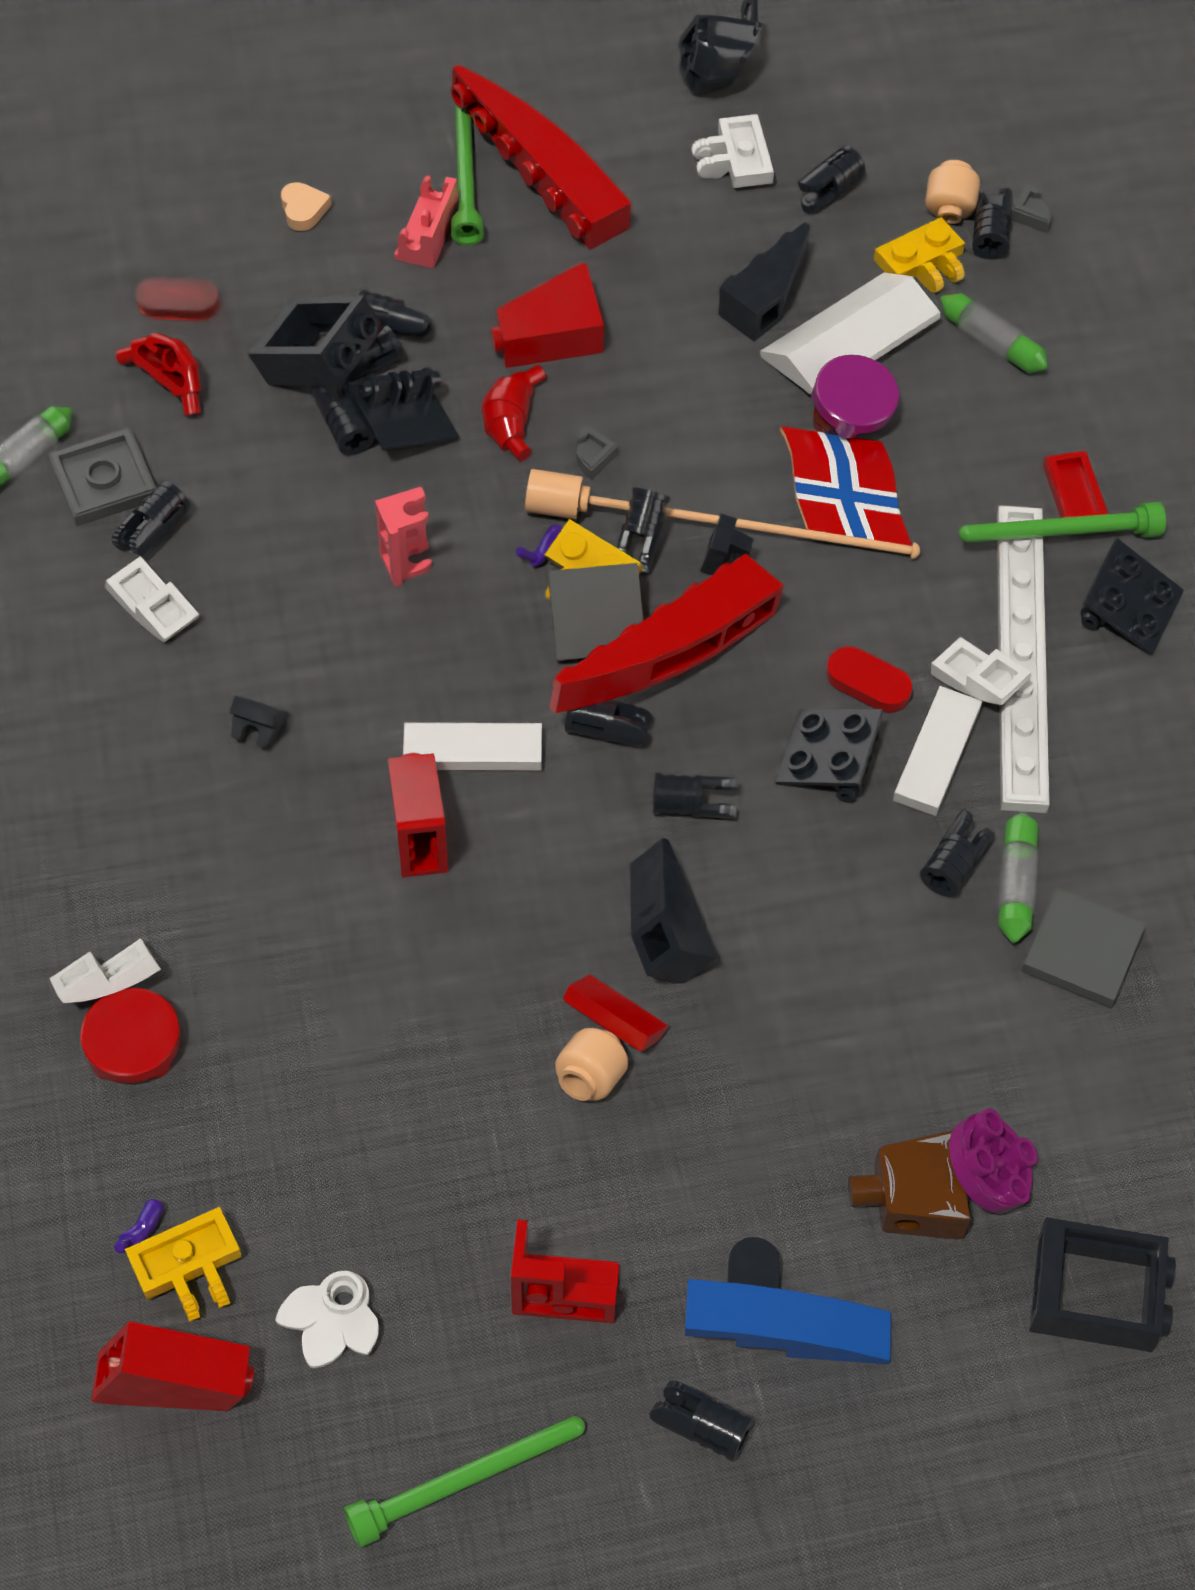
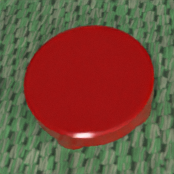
(130, 1036)

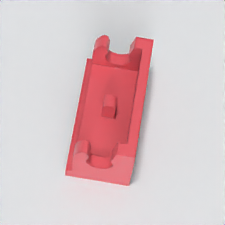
(429, 224)
(402, 533)

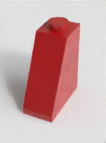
(550, 321)
(418, 815)
(171, 1370)

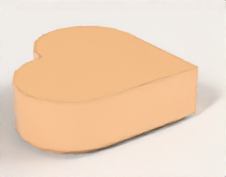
(304, 205)

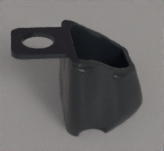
(717, 48)

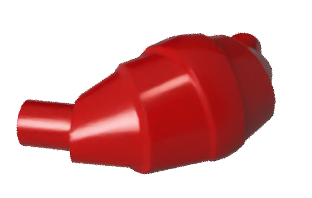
(168, 363)
(507, 409)

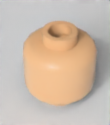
(952, 191)
(591, 1064)

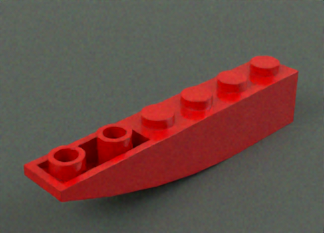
(546, 159)
(673, 637)

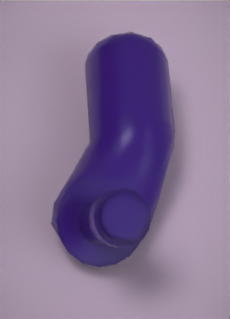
(537, 557)
(143, 1227)

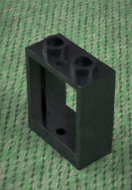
(284, 350)
(1108, 1244)

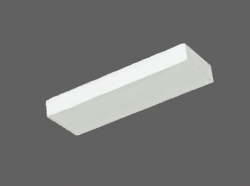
(477, 745)
(937, 751)

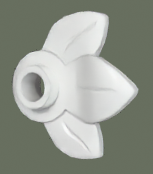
(327, 1325)

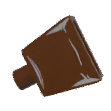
(915, 1189)

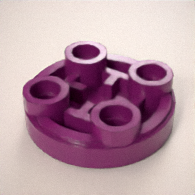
(855, 394)
(992, 1161)

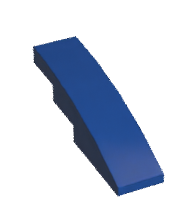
(789, 1321)

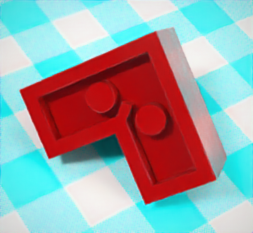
(561, 1285)

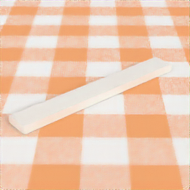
(1022, 638)

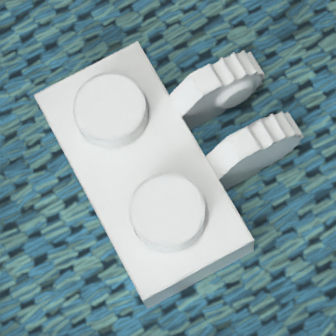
(736, 150)

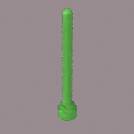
(466, 224)
(1146, 520)
(371, 1518)

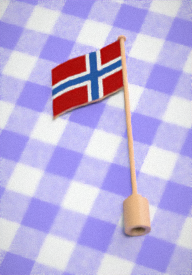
(839, 486)

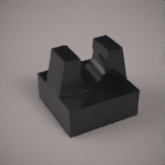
(725, 545)
(254, 713)

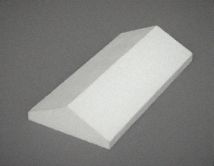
(860, 324)

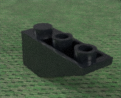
(761, 291)
(665, 917)

